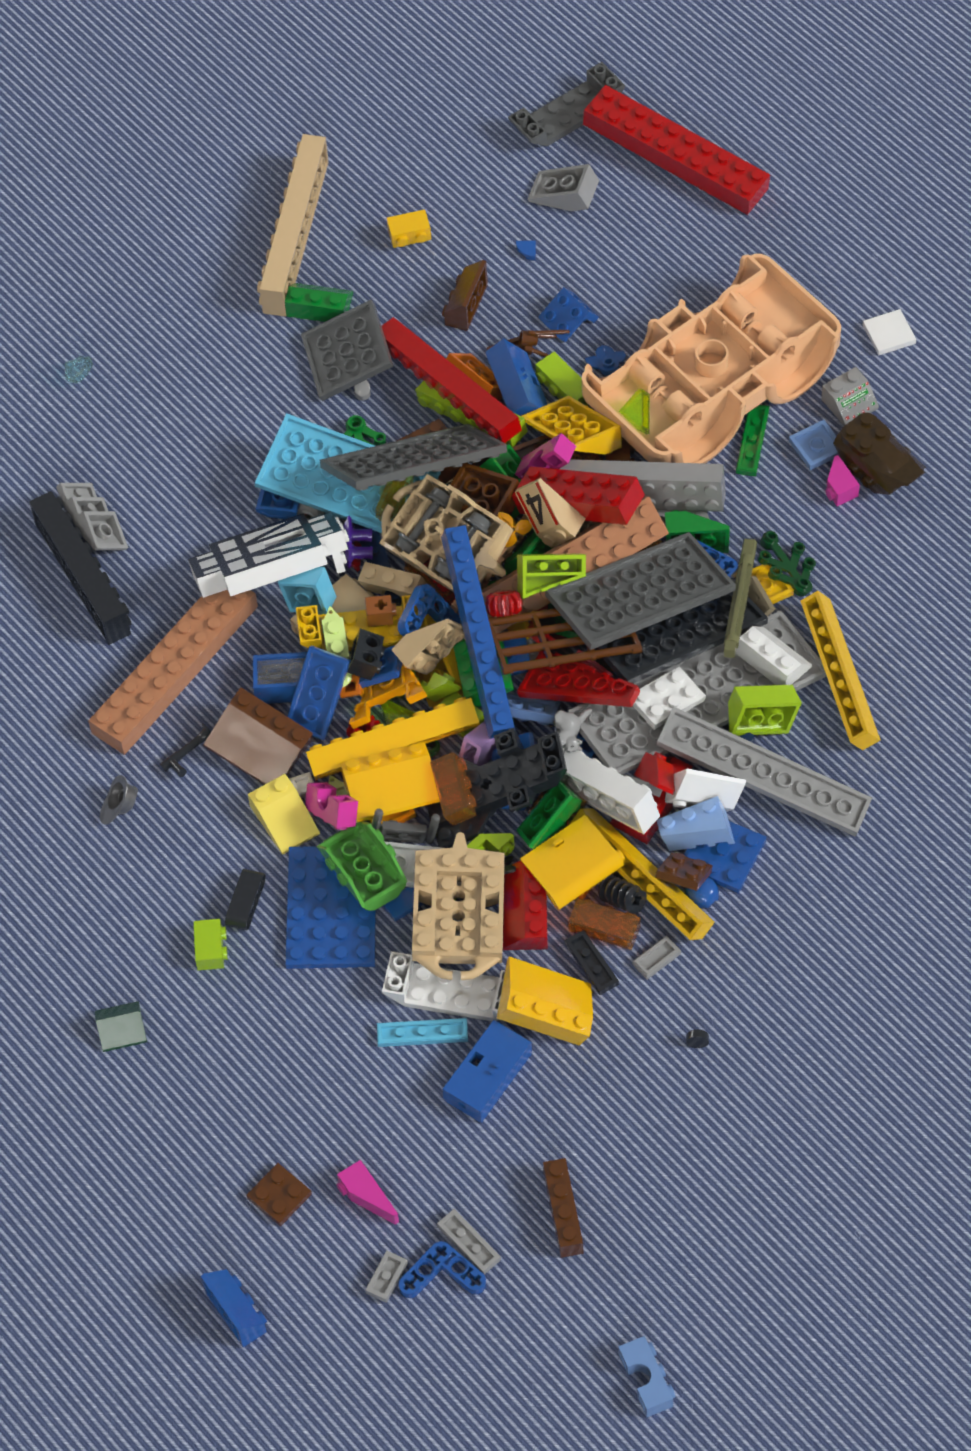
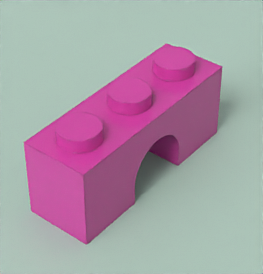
(551, 454)
(333, 809)

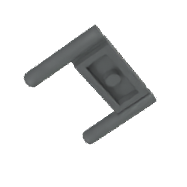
(406, 832)

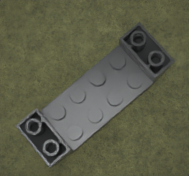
(566, 111)

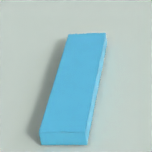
(422, 1032)

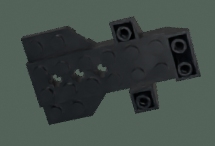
(510, 781)

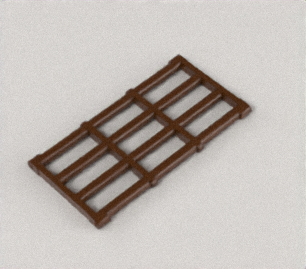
(546, 646)

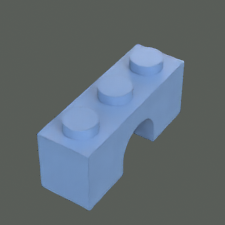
(639, 1357)

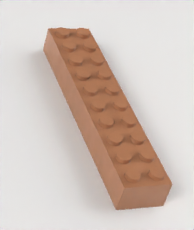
(602, 545)
(170, 668)

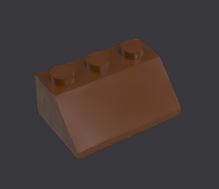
(466, 296)

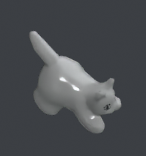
(568, 727)

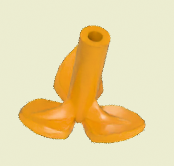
(521, 527)

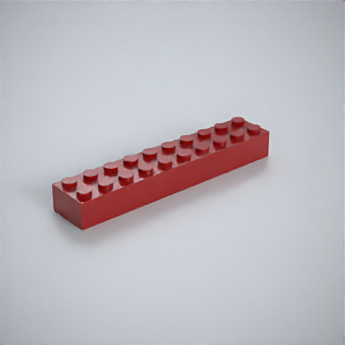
(676, 149)

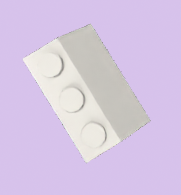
(771, 656)
(698, 786)

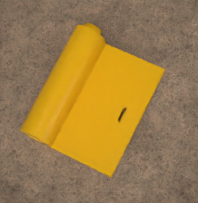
(573, 861)

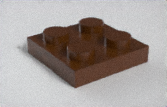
(684, 871)
(279, 1194)

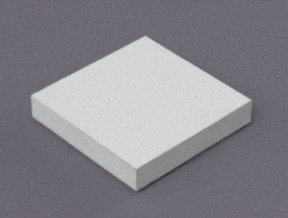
(889, 332)

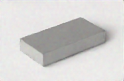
(656, 957)

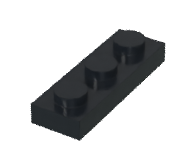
(591, 962)

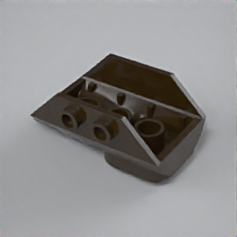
(876, 455)

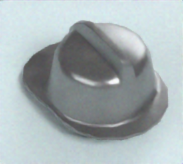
(119, 800)

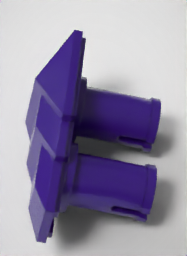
(357, 535)

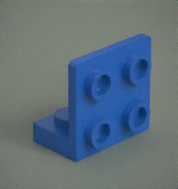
(566, 313)

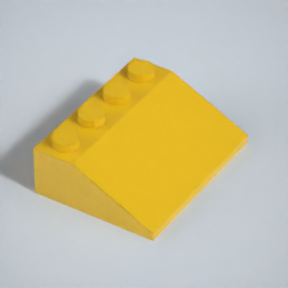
(578, 423)
(391, 781)
(546, 1001)

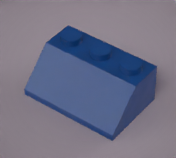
(234, 1306)

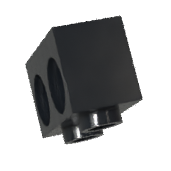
(366, 654)

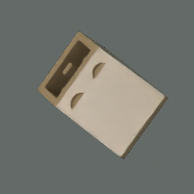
(427, 646)

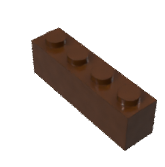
(563, 1207)

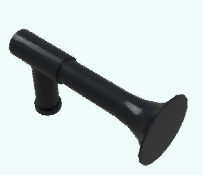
(172, 760)

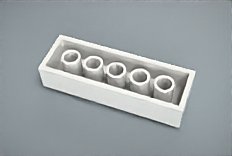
(610, 791)

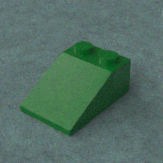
(701, 528)

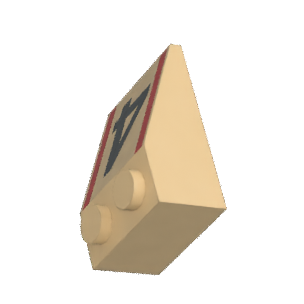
(549, 513)

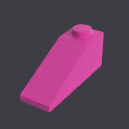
(364, 1191)

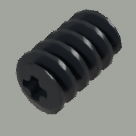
(622, 894)

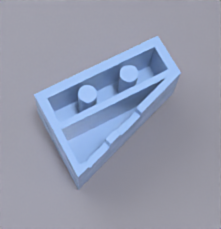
(696, 825)

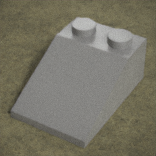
(565, 187)

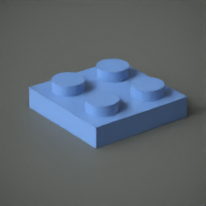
(815, 444)

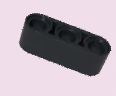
(245, 899)

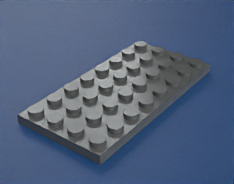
(413, 456)
(640, 590)

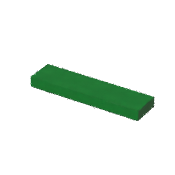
(752, 441)

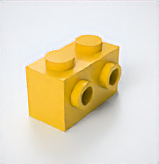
(409, 228)

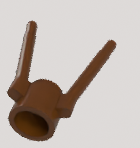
(530, 338)

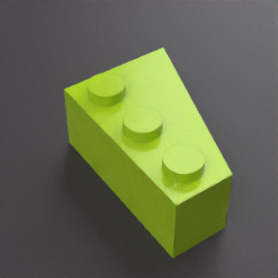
(544, 571)

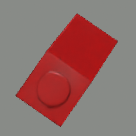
(656, 772)

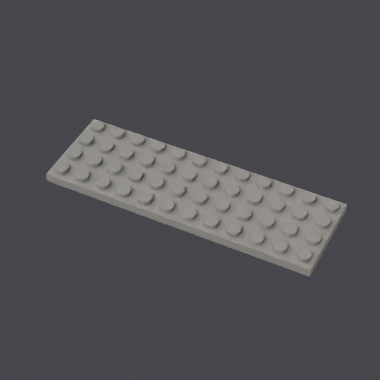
(623, 736)

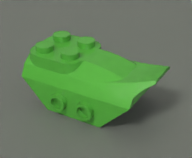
(364, 865)

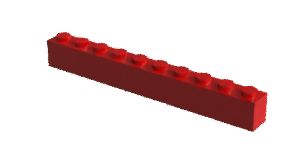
(450, 382)

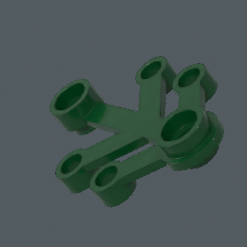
(800, 584)

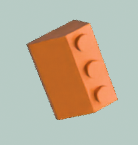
(477, 372)

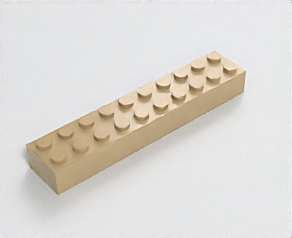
(293, 224)

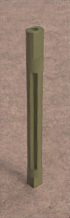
(739, 597)

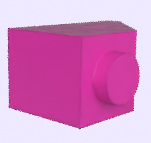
(841, 483)

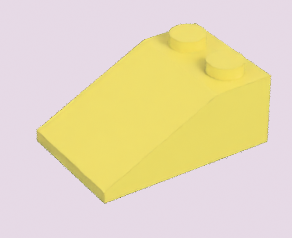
(283, 814)

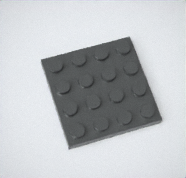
(347, 350)

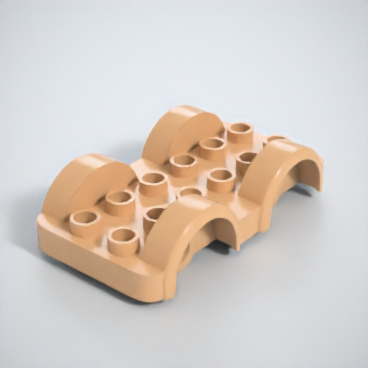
(720, 363)

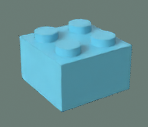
(308, 589)

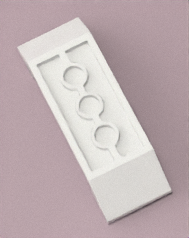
(420, 989)

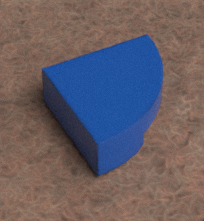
(527, 249)

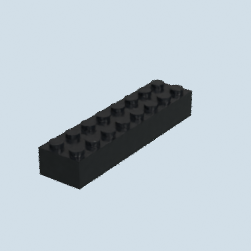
(81, 567)

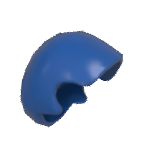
(705, 895)

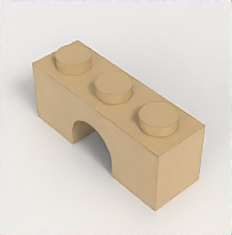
(382, 579)

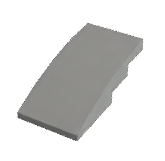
(92, 516)

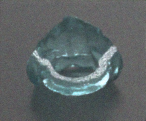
(78, 369)

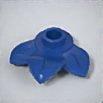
(606, 359)

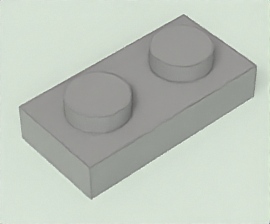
(386, 1276)

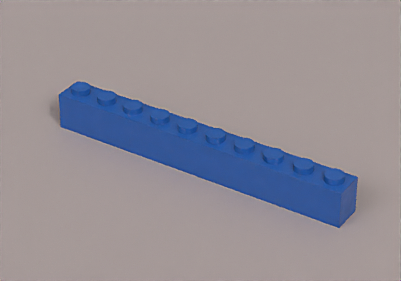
(477, 630)

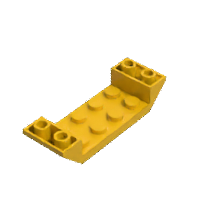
(312, 634)

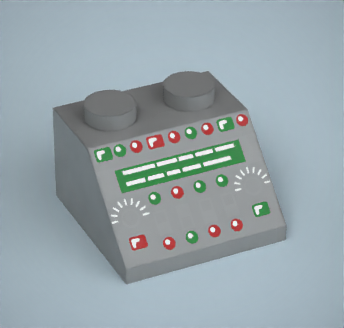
(849, 396)

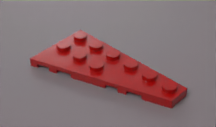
(576, 684)

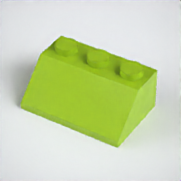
(762, 709)

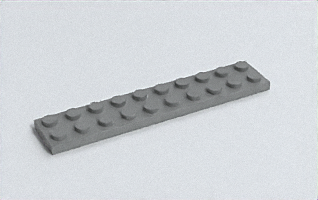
(764, 771)

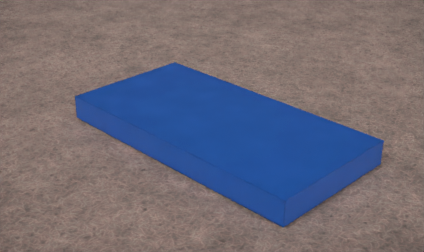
(318, 691)

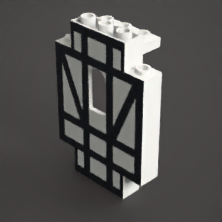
(246, 563)

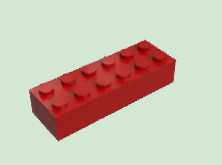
(594, 495)

